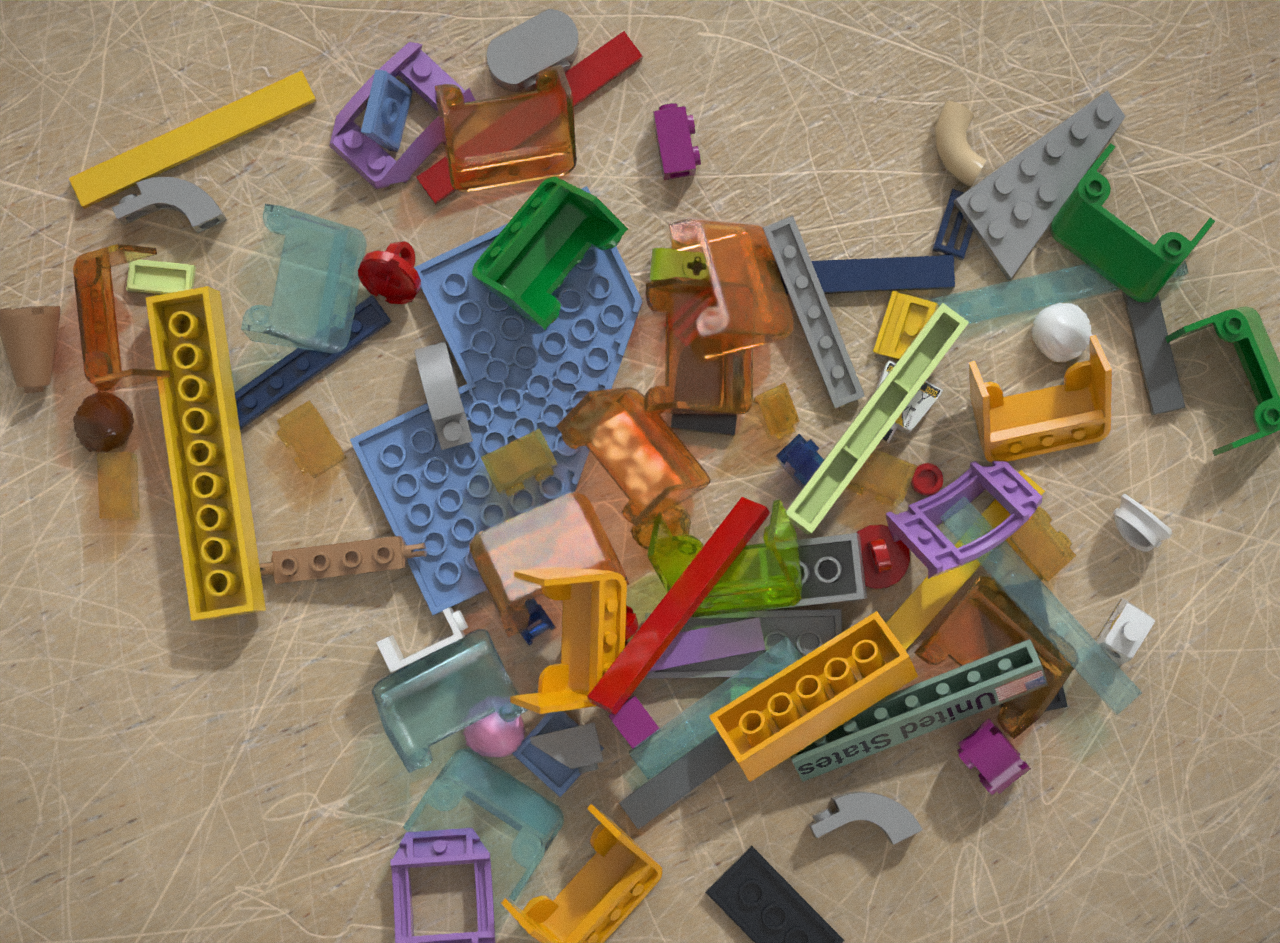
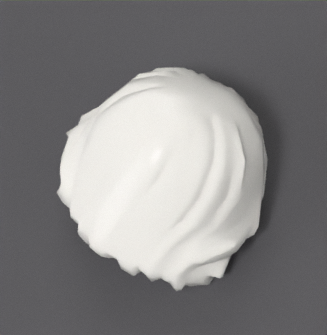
(1062, 332)

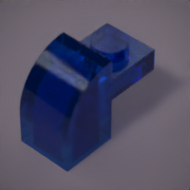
(800, 459)

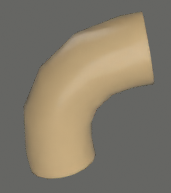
(953, 144)

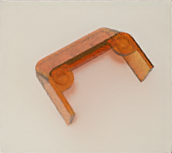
(98, 318)

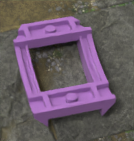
(365, 154)
(918, 524)
(442, 849)

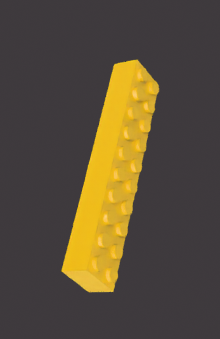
(205, 454)

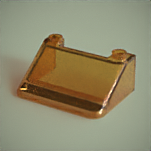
(509, 135)
(745, 283)
(692, 383)
(635, 451)
(549, 536)
(989, 622)

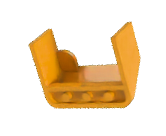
(1046, 417)
(590, 634)
(598, 894)

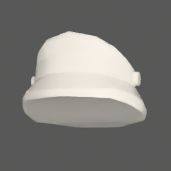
(1139, 525)

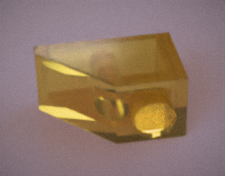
(776, 411)

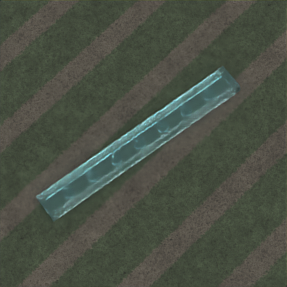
(1031, 293)
(1044, 610)

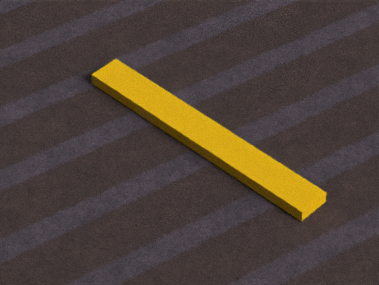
(192, 139)
(937, 591)

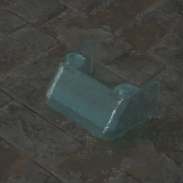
(501, 795)

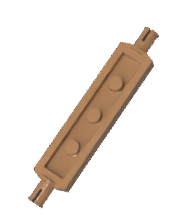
(340, 559)

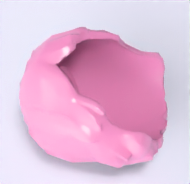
(494, 736)

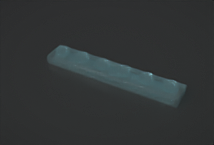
(694, 723)

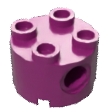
(993, 757)

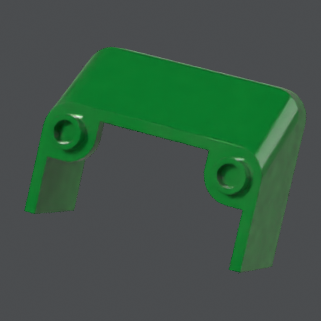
(1112, 245)
(1248, 334)

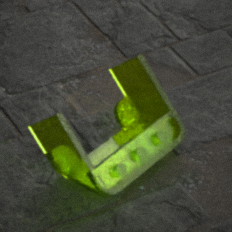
(758, 578)

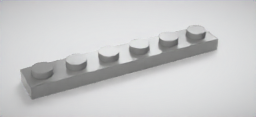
(813, 311)

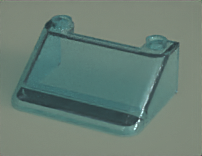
(313, 285)
(444, 696)

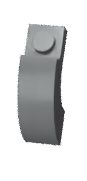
(170, 194)
(443, 395)
(868, 806)

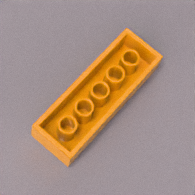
(813, 696)

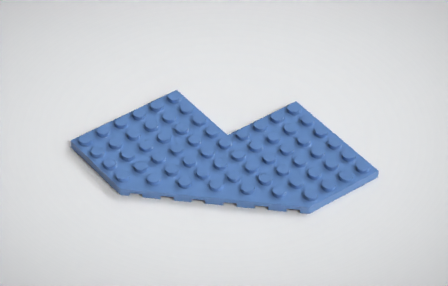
(515, 384)

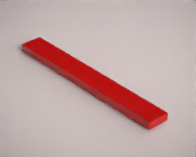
(583, 79)
(678, 605)

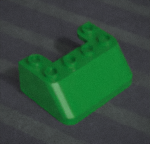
(543, 247)

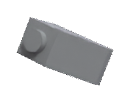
(573, 747)

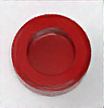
(927, 479)

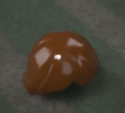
(103, 422)

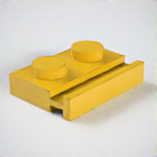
(902, 323)

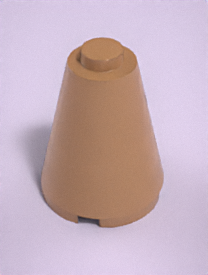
(30, 344)

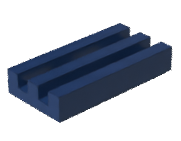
(949, 249)

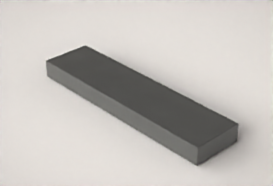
(1154, 355)
(677, 780)

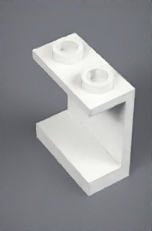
(394, 657)

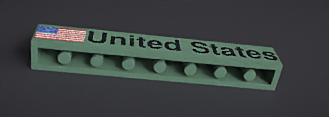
(925, 708)

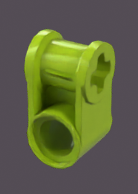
(674, 263)

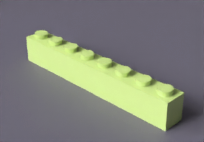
(875, 419)

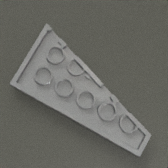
(1024, 194)

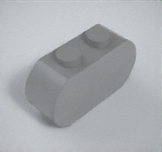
(531, 47)

